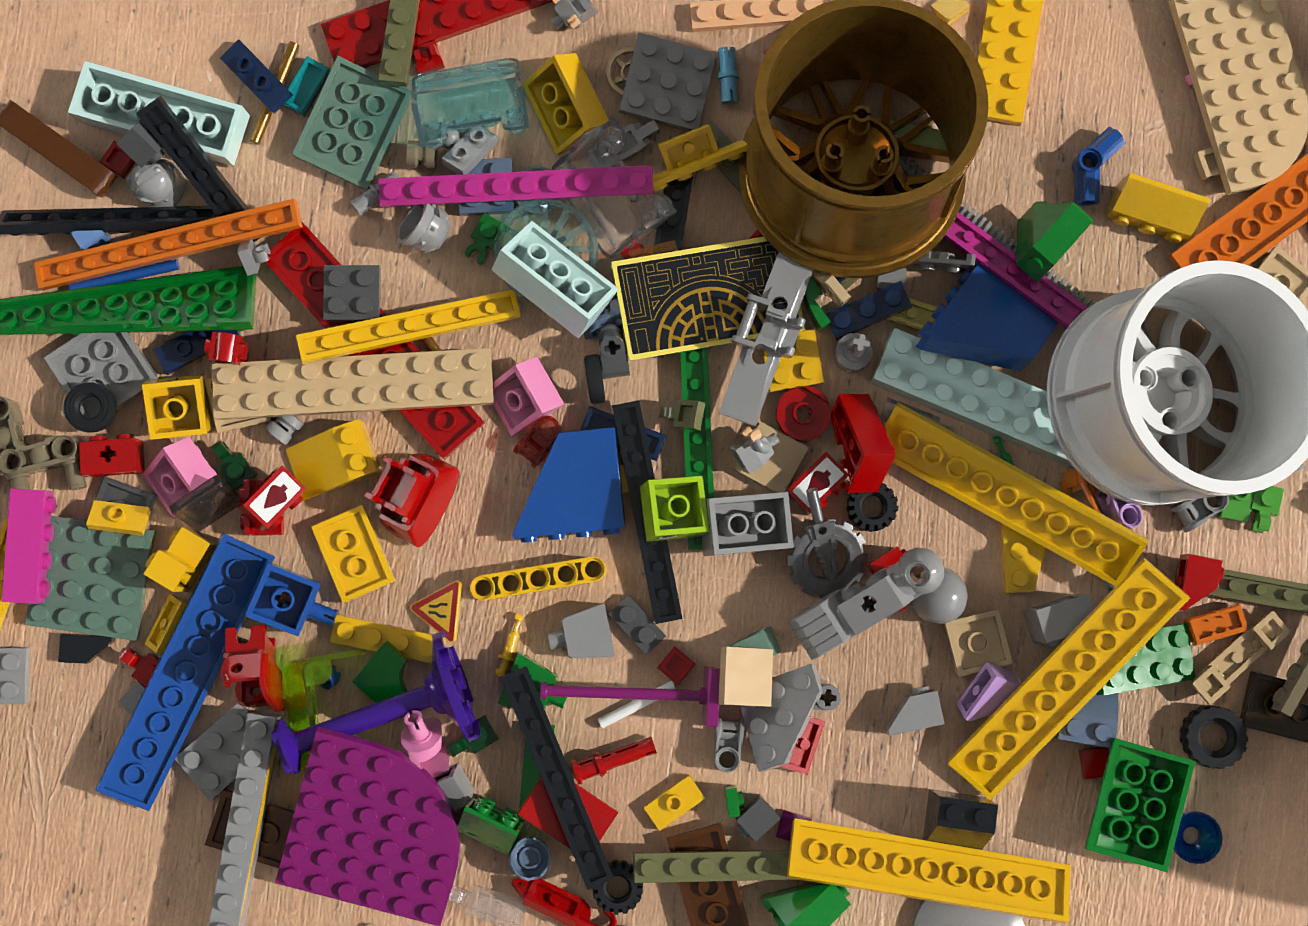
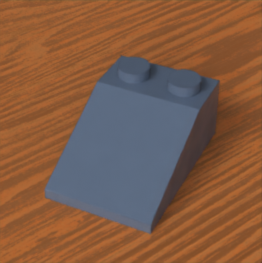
(1094, 723)

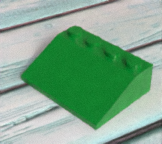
(1140, 805)

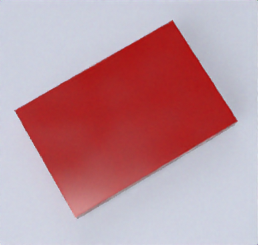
(541, 813)

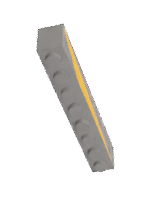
(245, 821)

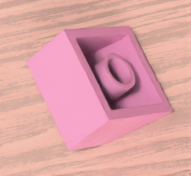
(525, 396)
(177, 471)

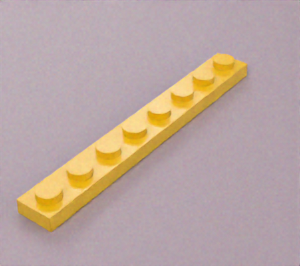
(407, 326)

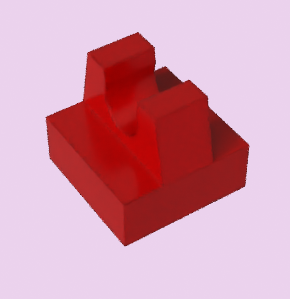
(427, 57)

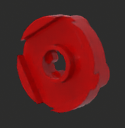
(818, 410)

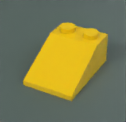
(334, 459)

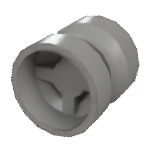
(291, 422)

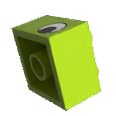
(674, 508)

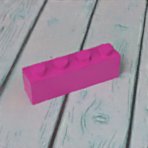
(28, 546)

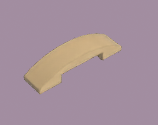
(1238, 656)

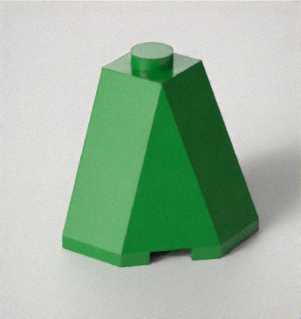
(1047, 234)
(807, 904)

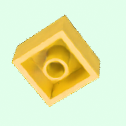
(176, 406)

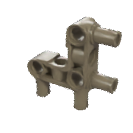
(37, 456)

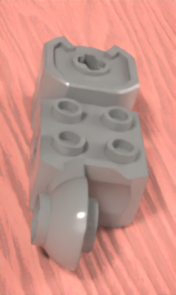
(848, 614)

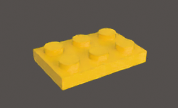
(353, 554)

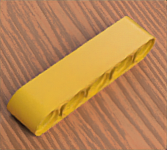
(524, 577)

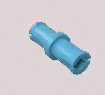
(728, 75)

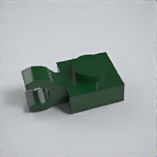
(235, 467)
(487, 737)

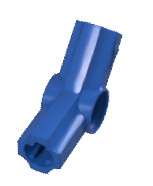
(1088, 179)

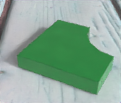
(383, 674)

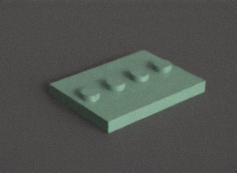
(352, 124)

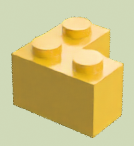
(182, 561)

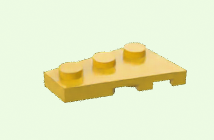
(1020, 561)

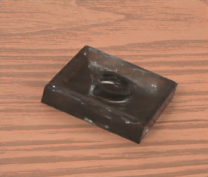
(206, 503)

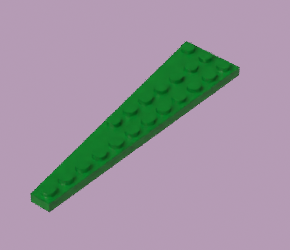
(170, 303)

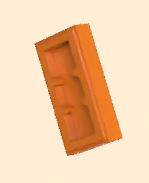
(1216, 624)

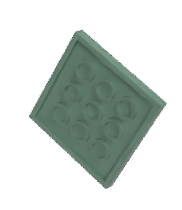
(94, 581)

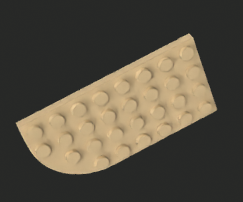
(1244, 86)

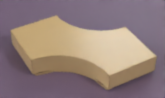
(832, 288)

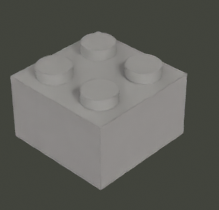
(1057, 619)

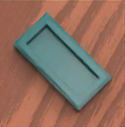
(306, 85)

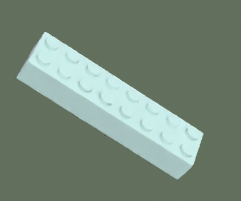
(969, 394)

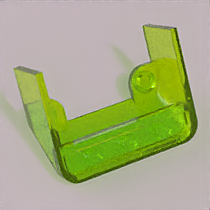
(299, 681)

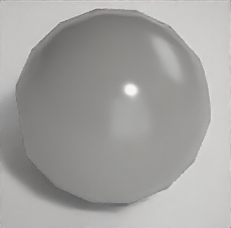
(945, 602)

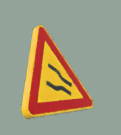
(441, 609)

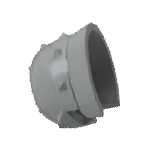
(157, 183)
(424, 227)

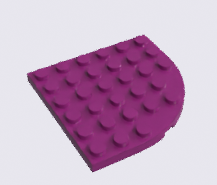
(371, 830)

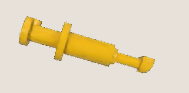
(509, 648)

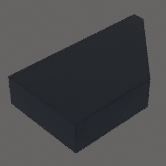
(81, 647)

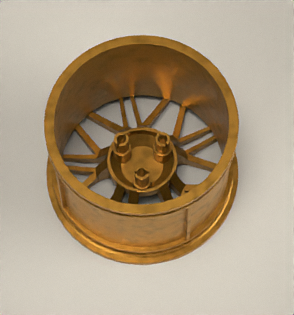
(856, 155)

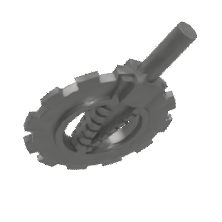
(822, 537)

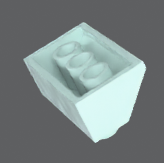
(554, 279)

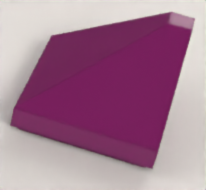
(785, 825)

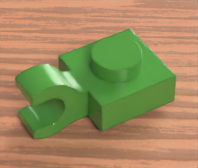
(1265, 504)

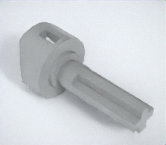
(853, 352)

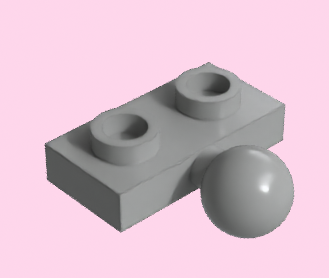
(468, 150)

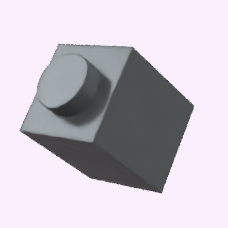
(141, 145)
(756, 819)

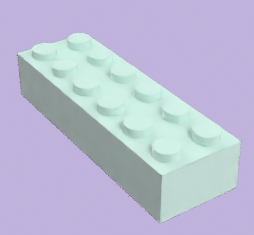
(113, 98)

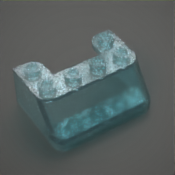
(468, 98)

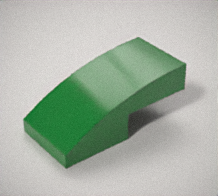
(816, 314)

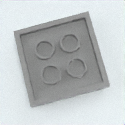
(667, 82)
(103, 359)

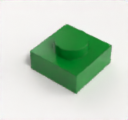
(734, 801)

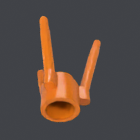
(1077, 483)

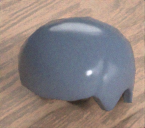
(529, 858)

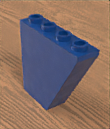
(987, 323)
(576, 489)

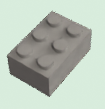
(748, 524)

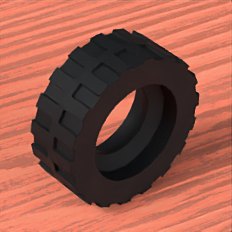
(1235, 743)

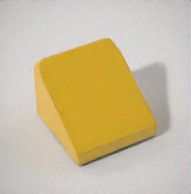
(950, 9)

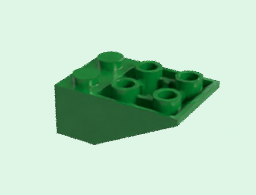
(490, 824)

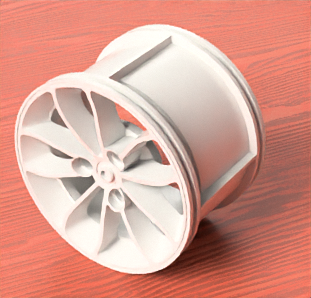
(1114, 423)

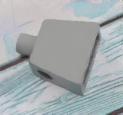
(585, 634)

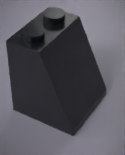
(959, 819)

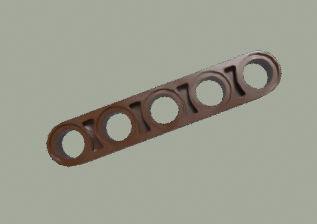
(56, 149)

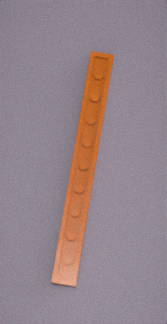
(168, 244)

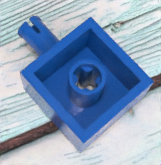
(288, 615)

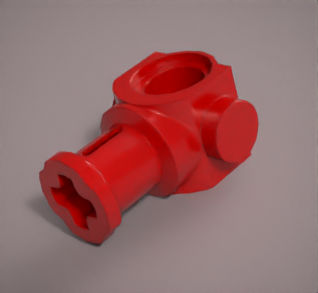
(226, 348)

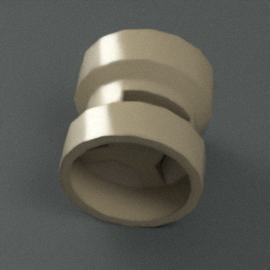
(420, 155)

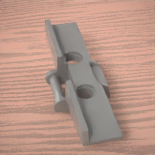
(777, 337)

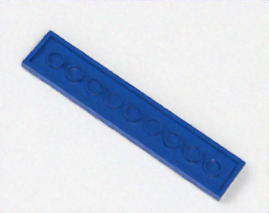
(183, 675)

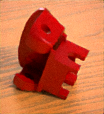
(414, 496)
(253, 668)

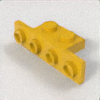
(691, 153)

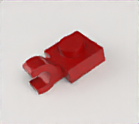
(143, 666)

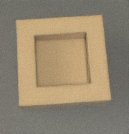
(1206, 164)

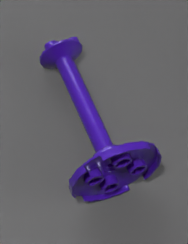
(444, 691)

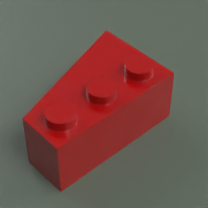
(863, 442)

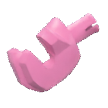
(423, 744)

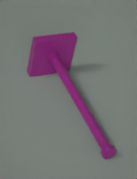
(706, 695)

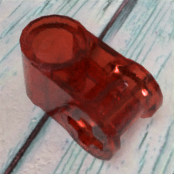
(537, 441)

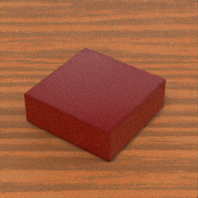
(117, 160)
(676, 665)
(1093, 762)

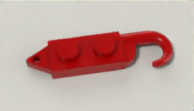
(556, 903)

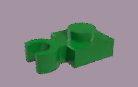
(485, 235)

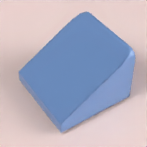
(91, 239)

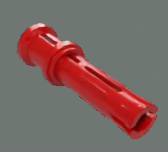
(601, 763)

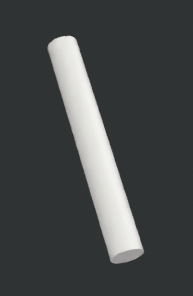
(629, 708)

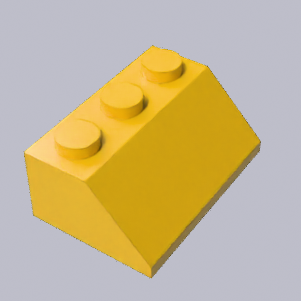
(564, 101)
(1156, 208)

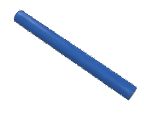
(129, 275)

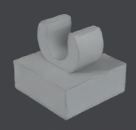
(252, 255)

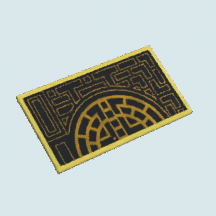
(692, 296)

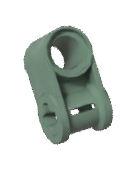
(761, 640)

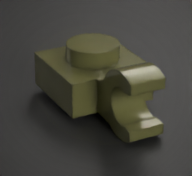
(686, 414)

